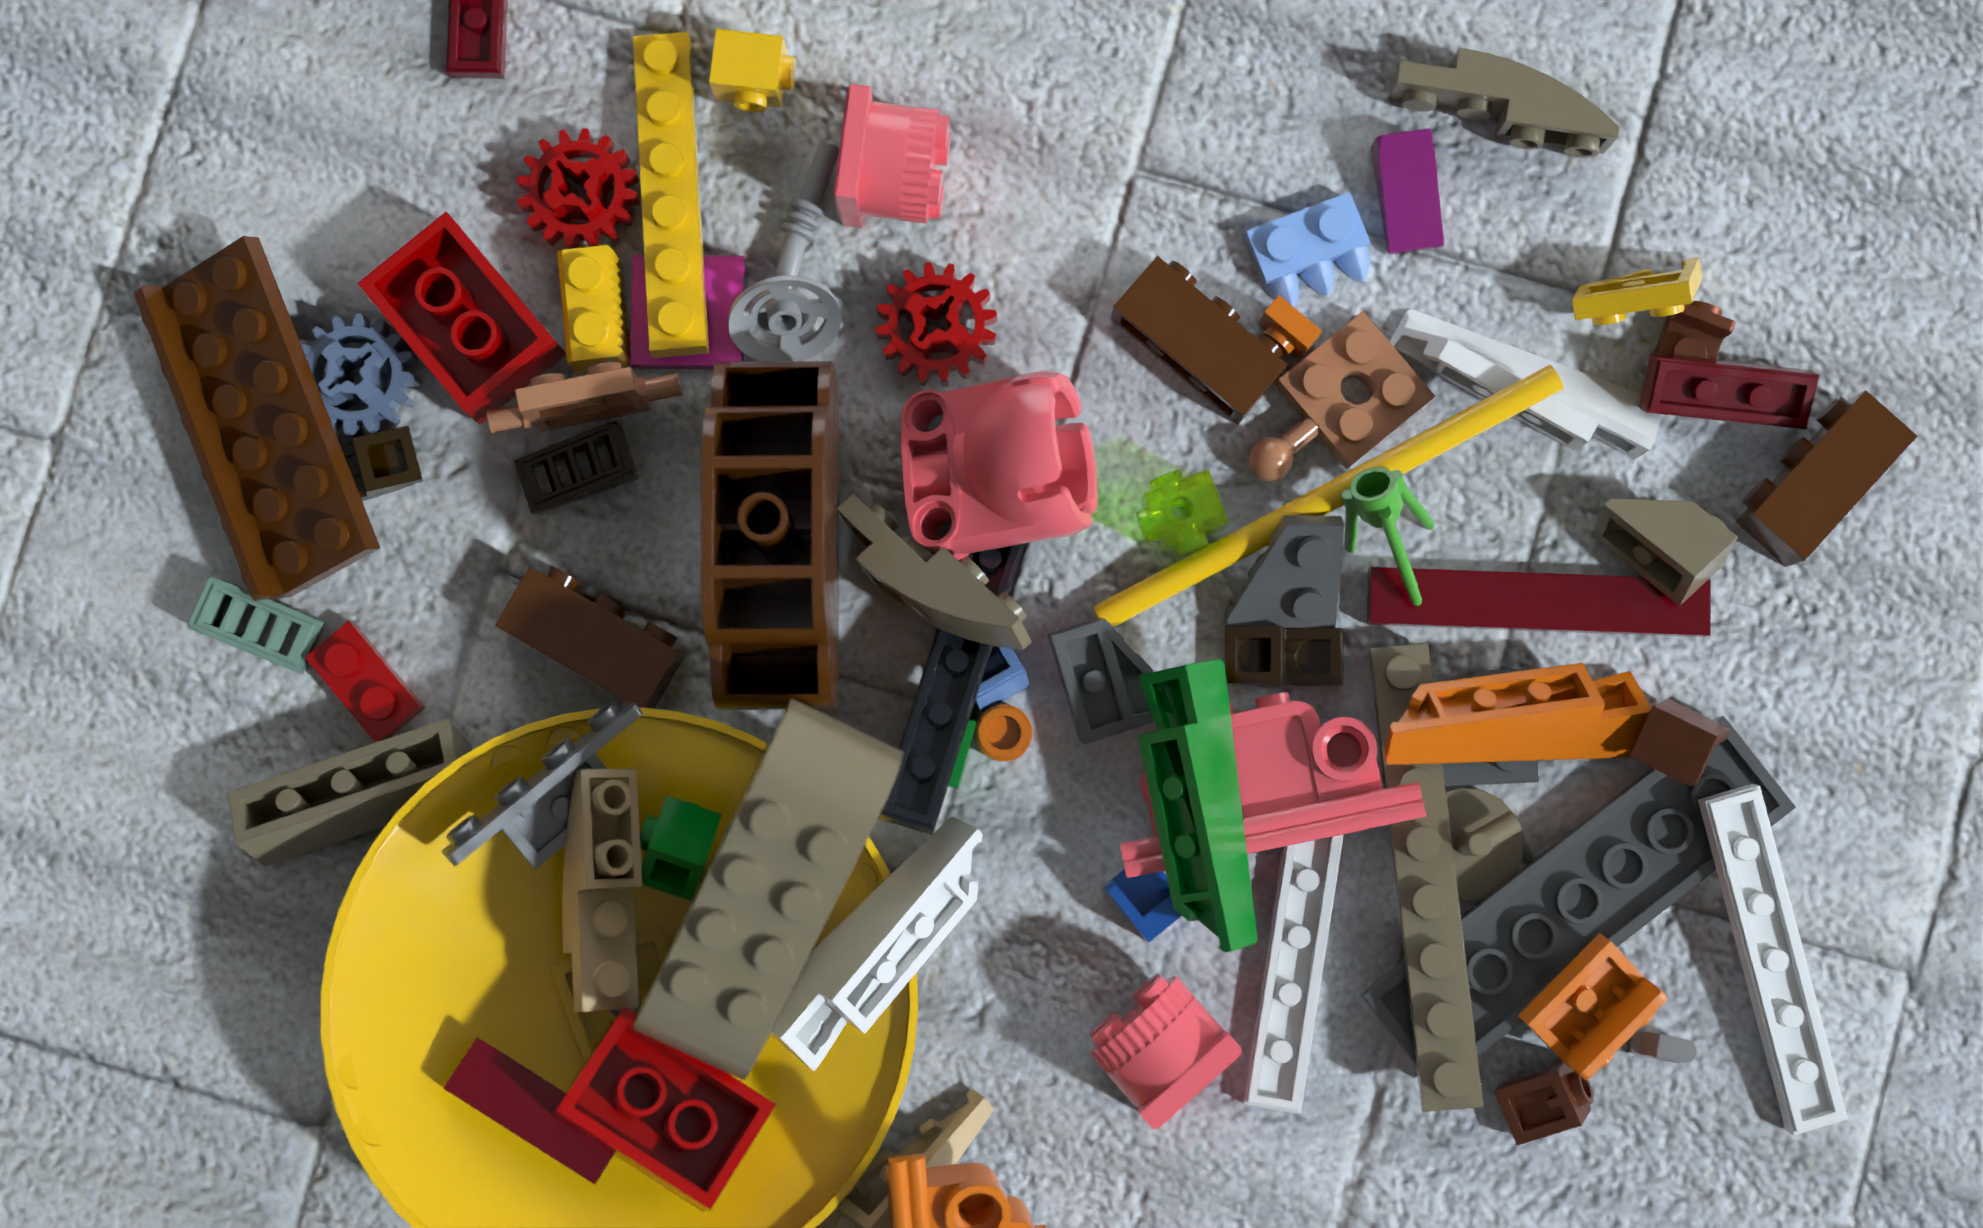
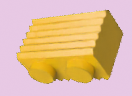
(593, 307)

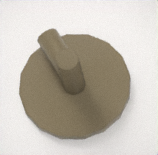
(1484, 841)

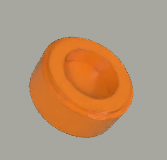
(1003, 733)

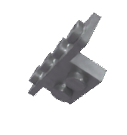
(538, 810)

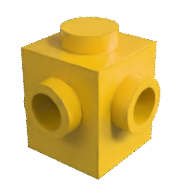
(751, 69)

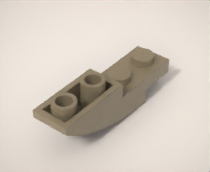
(1528, 103)
(933, 588)

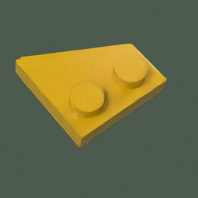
(1659, 293)

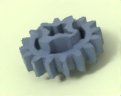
(374, 364)

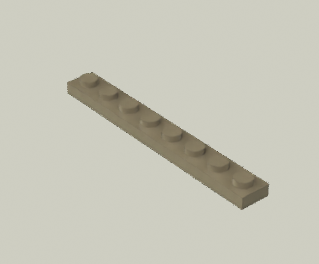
(1428, 903)

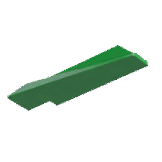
(1198, 799)

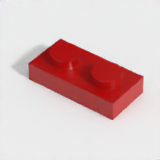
(365, 682)

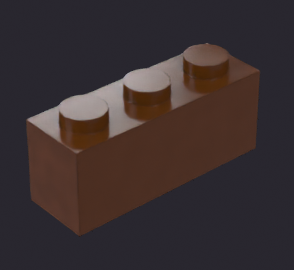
(1199, 338)
(1824, 477)
(591, 637)

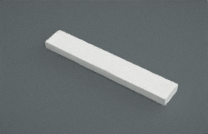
(1772, 959)
(1292, 975)

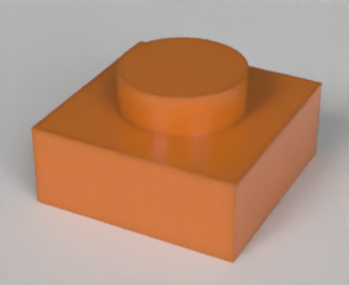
(1289, 328)

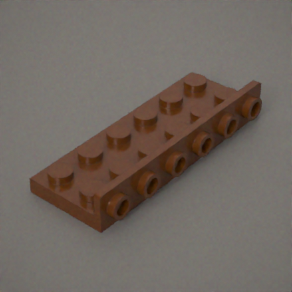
(257, 422)

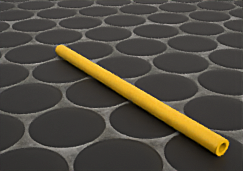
(1328, 496)

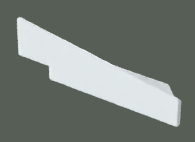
(1486, 366)
(880, 944)

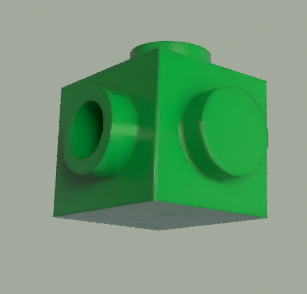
(677, 846)

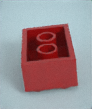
(461, 318)
(664, 1112)

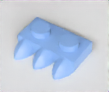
(1307, 246)

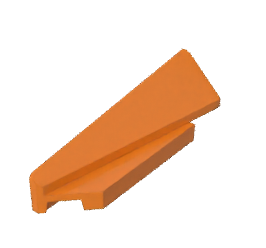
(1520, 718)

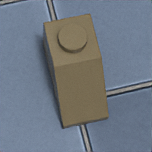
(1665, 542)

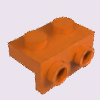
(1593, 1007)

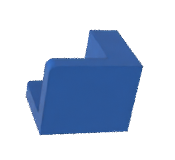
(1144, 902)

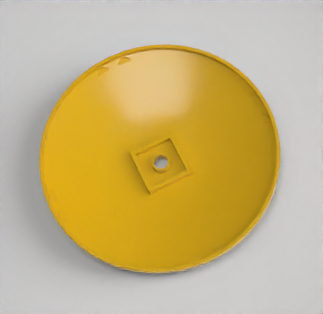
(476, 950)

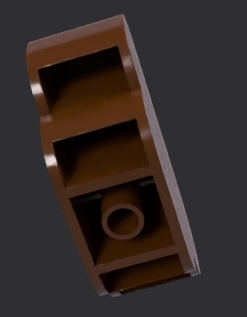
(771, 534)

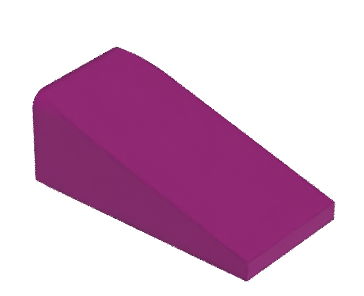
(1408, 190)

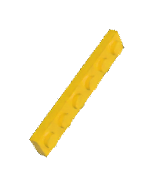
(670, 195)

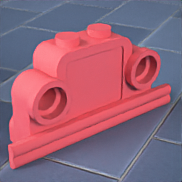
(1297, 782)

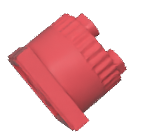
(889, 160)
(1162, 1049)

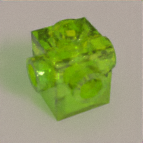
(1193, 495)

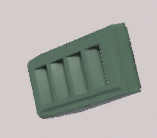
(212, 603)

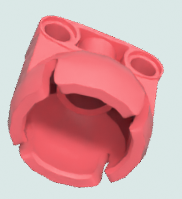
(997, 464)

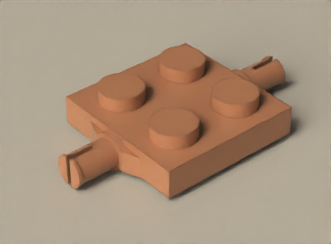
(600, 395)

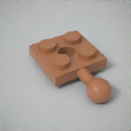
(1316, 395)

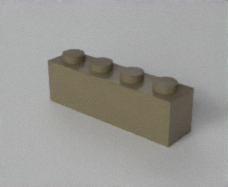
(340, 794)

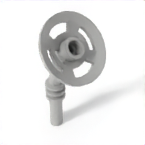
(782, 302)

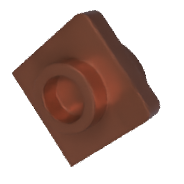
(1695, 332)
(1545, 1103)

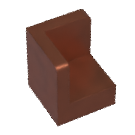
(1678, 741)

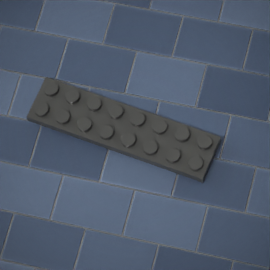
(1596, 879)

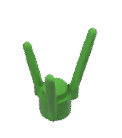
(1378, 500)

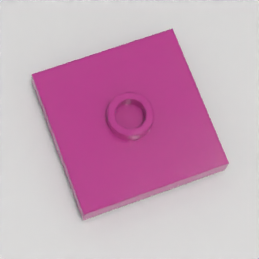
(723, 284)

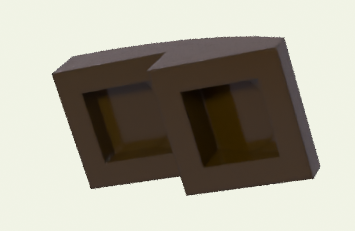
(383, 462)
(1284, 656)

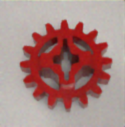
(596, 175)
(956, 338)

